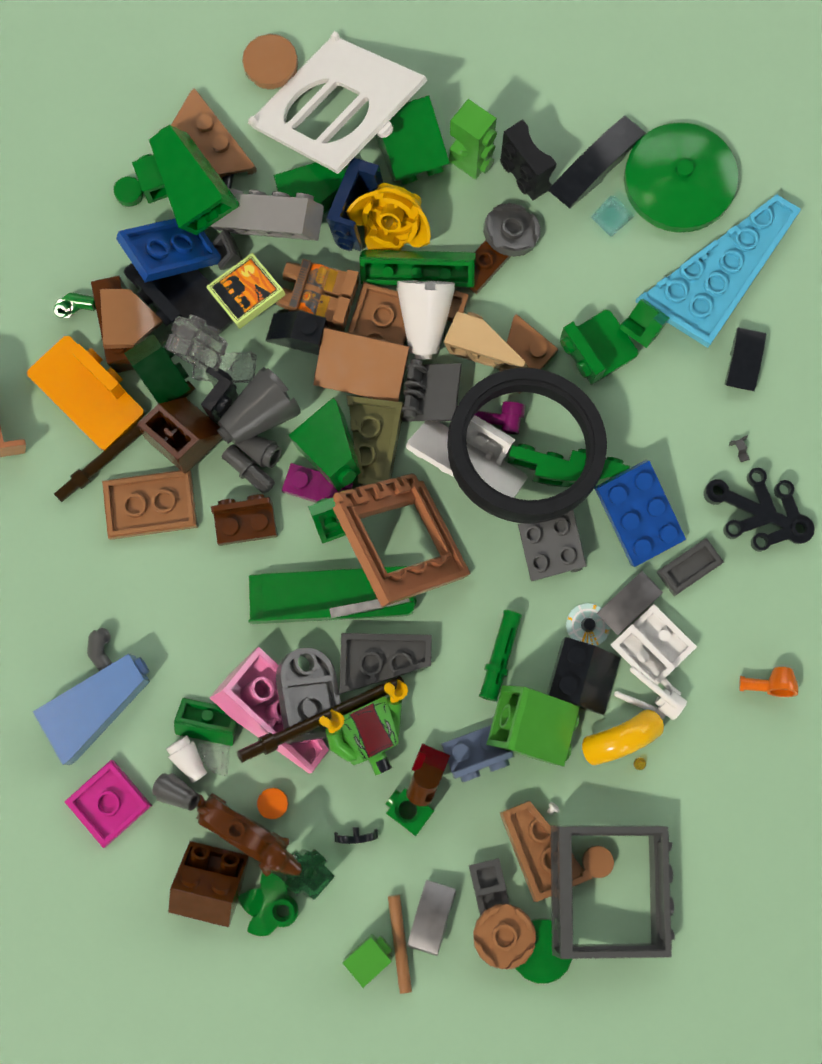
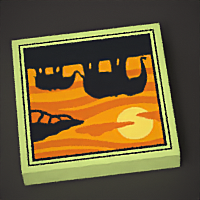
(246, 290)

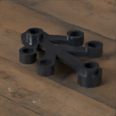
(763, 512)

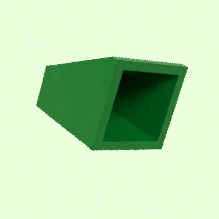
(414, 143)

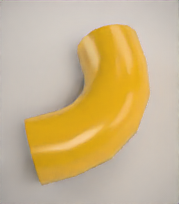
(623, 738)

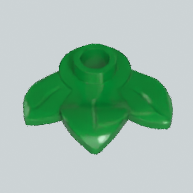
(264, 903)

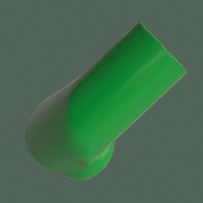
(72, 303)

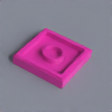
(108, 803)

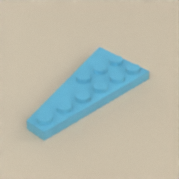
(716, 278)

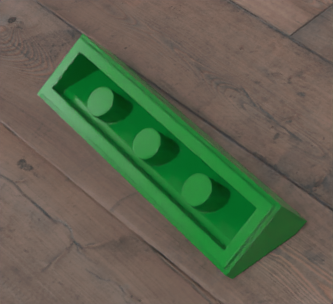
(390, 266)

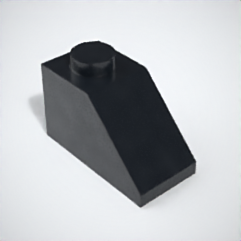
(297, 331)

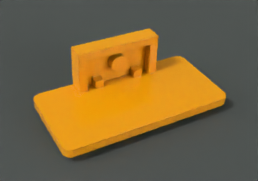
(86, 391)

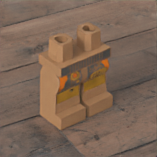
(320, 291)

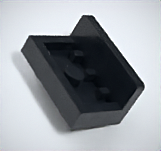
(221, 395)

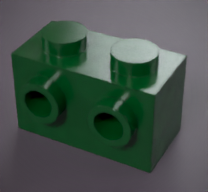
(157, 370)

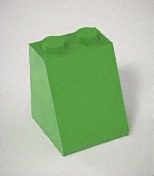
(533, 725)

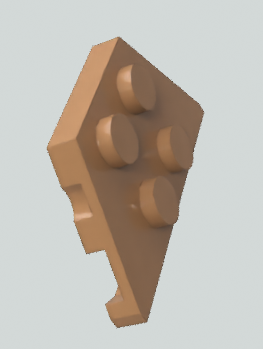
(212, 137)

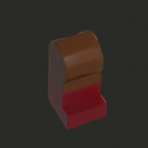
(428, 773)

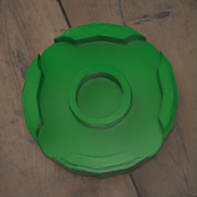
(542, 965)

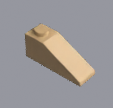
(476, 341)

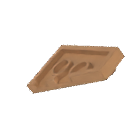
(532, 845)

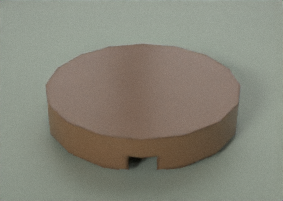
(270, 61)
(504, 936)

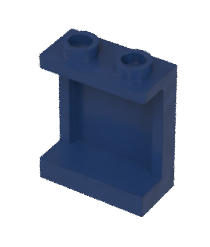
(358, 180)

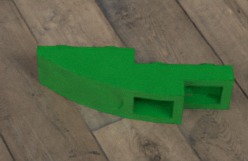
(556, 471)

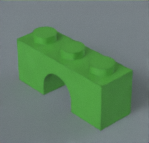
(474, 138)

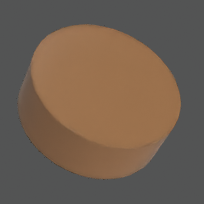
(598, 861)

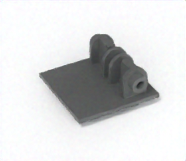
(431, 391)
(552, 547)

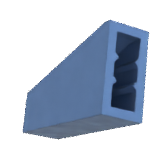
(88, 709)

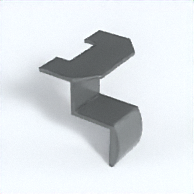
(741, 447)

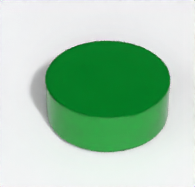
(128, 191)

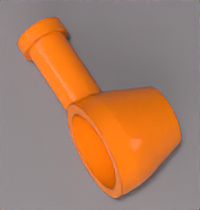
(780, 684)

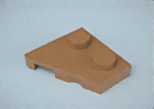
(530, 344)

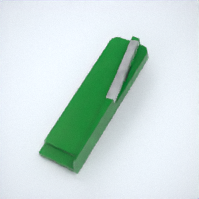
(319, 597)

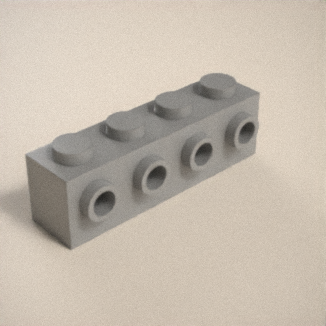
(273, 215)

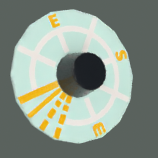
(586, 625)

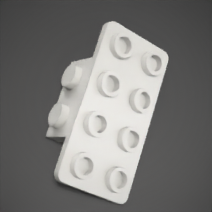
(485, 447)

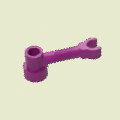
(508, 419)

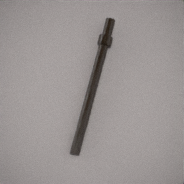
(81, 478)
(270, 742)

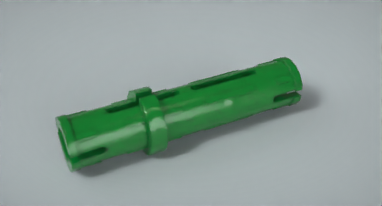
(500, 656)

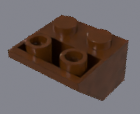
(180, 432)
(208, 884)

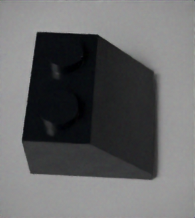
(583, 675)

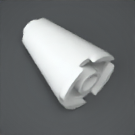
(424, 314)

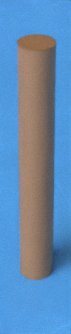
(399, 944)

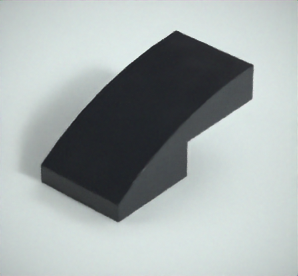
(745, 359)

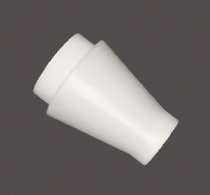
(187, 759)

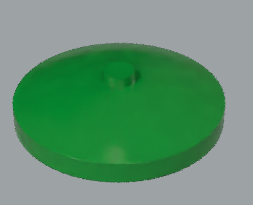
(681, 177)

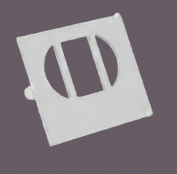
(356, 69)

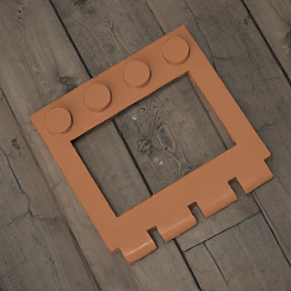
(387, 496)

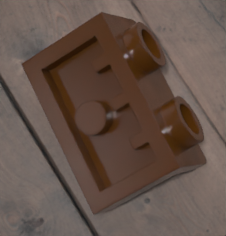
(244, 520)

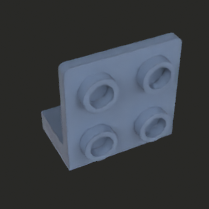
(471, 754)

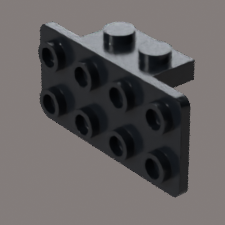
(180, 296)

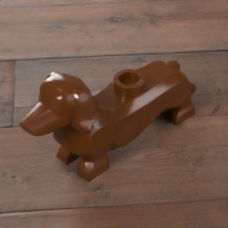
(247, 836)

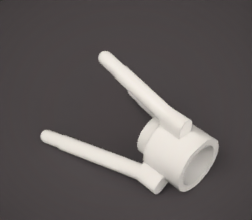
(668, 700)

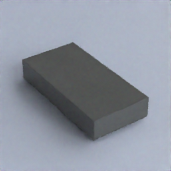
(690, 567)

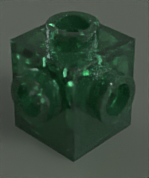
(316, 877)

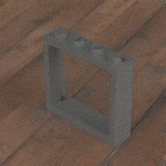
(660, 900)

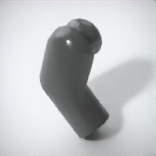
(95, 649)

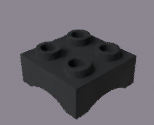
(526, 161)

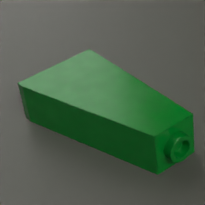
(190, 181)

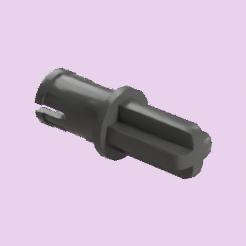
(248, 469)

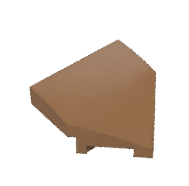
(125, 318)

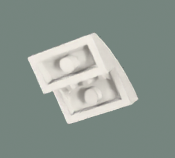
(654, 645)

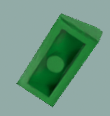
(204, 722)

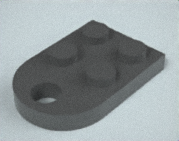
(306, 693)

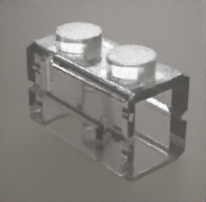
(196, 342)

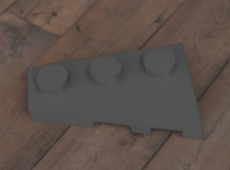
(380, 657)

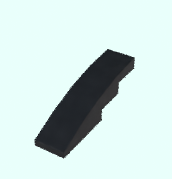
(596, 162)

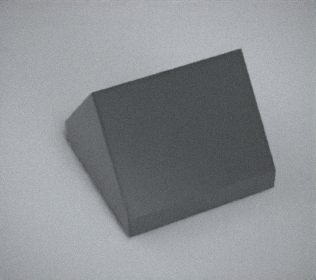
(227, 249)

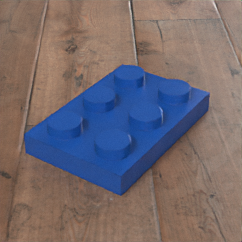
(166, 250)
(640, 513)

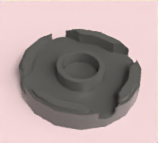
(511, 230)

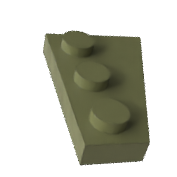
(375, 436)

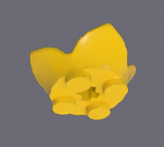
(390, 218)

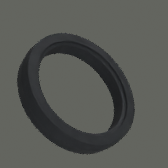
(541, 383)

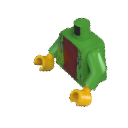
(368, 730)

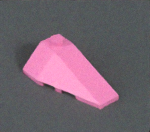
(252, 701)

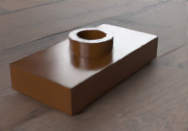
(486, 265)

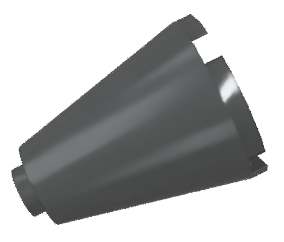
(257, 408)

